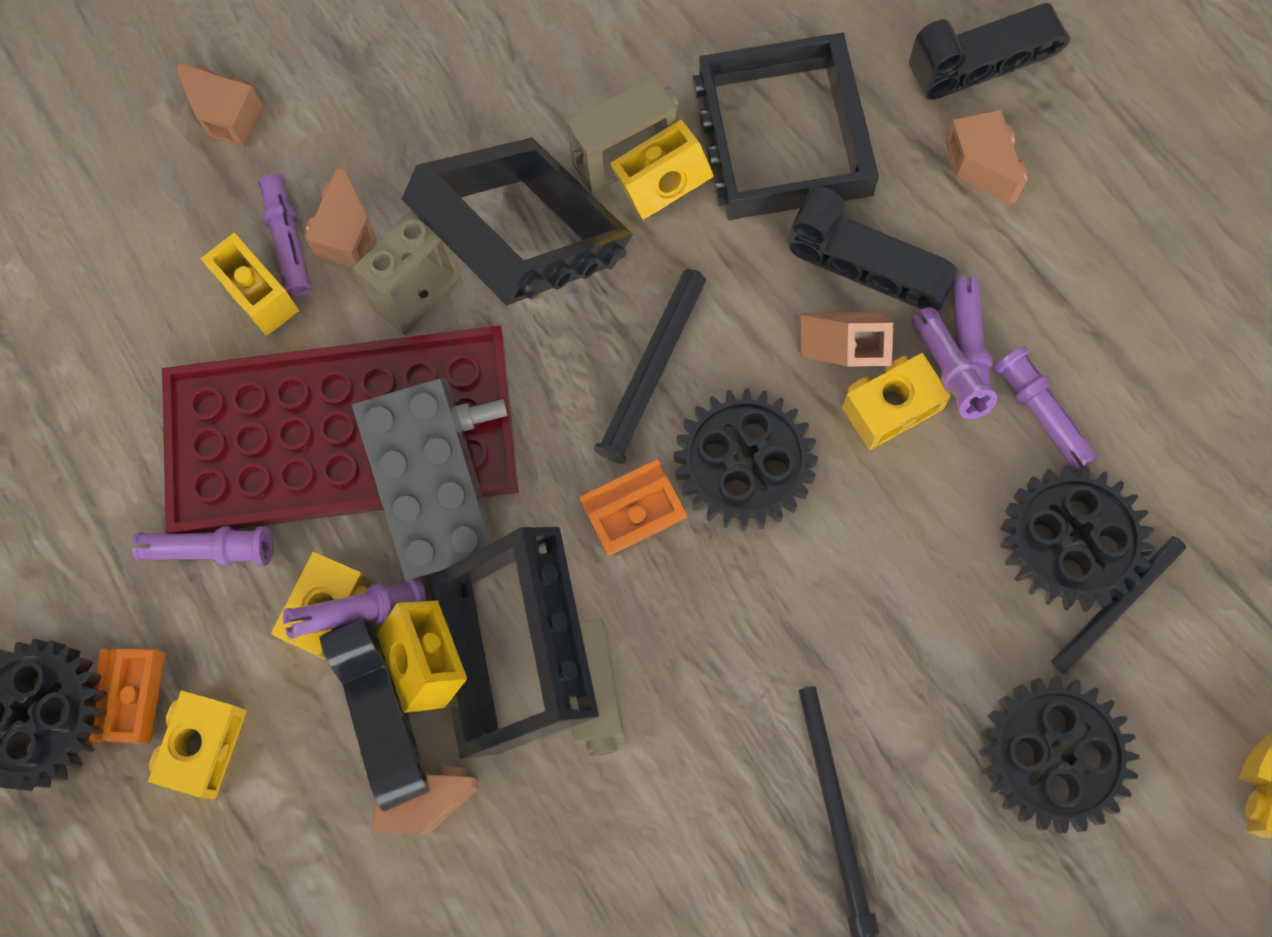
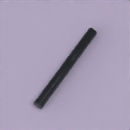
(1108, 616)

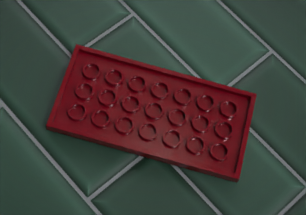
(281, 436)

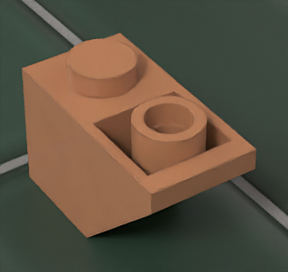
(222, 105)
(986, 156)
(340, 227)
(847, 338)
(429, 810)

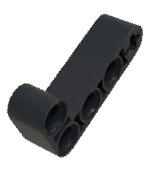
(954, 62)
(867, 255)
(376, 713)

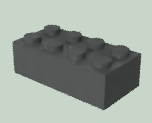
(424, 477)

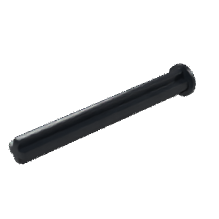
(650, 367)

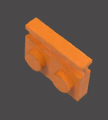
(632, 507)
(132, 691)

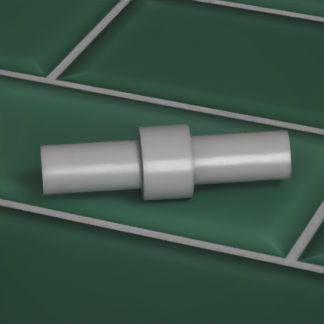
(472, 415)

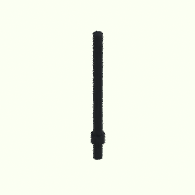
(861, 922)

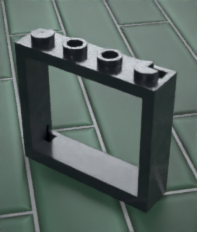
(779, 60)
(437, 195)
(553, 634)

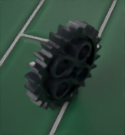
(710, 475)
(1108, 516)
(35, 713)
(1088, 786)

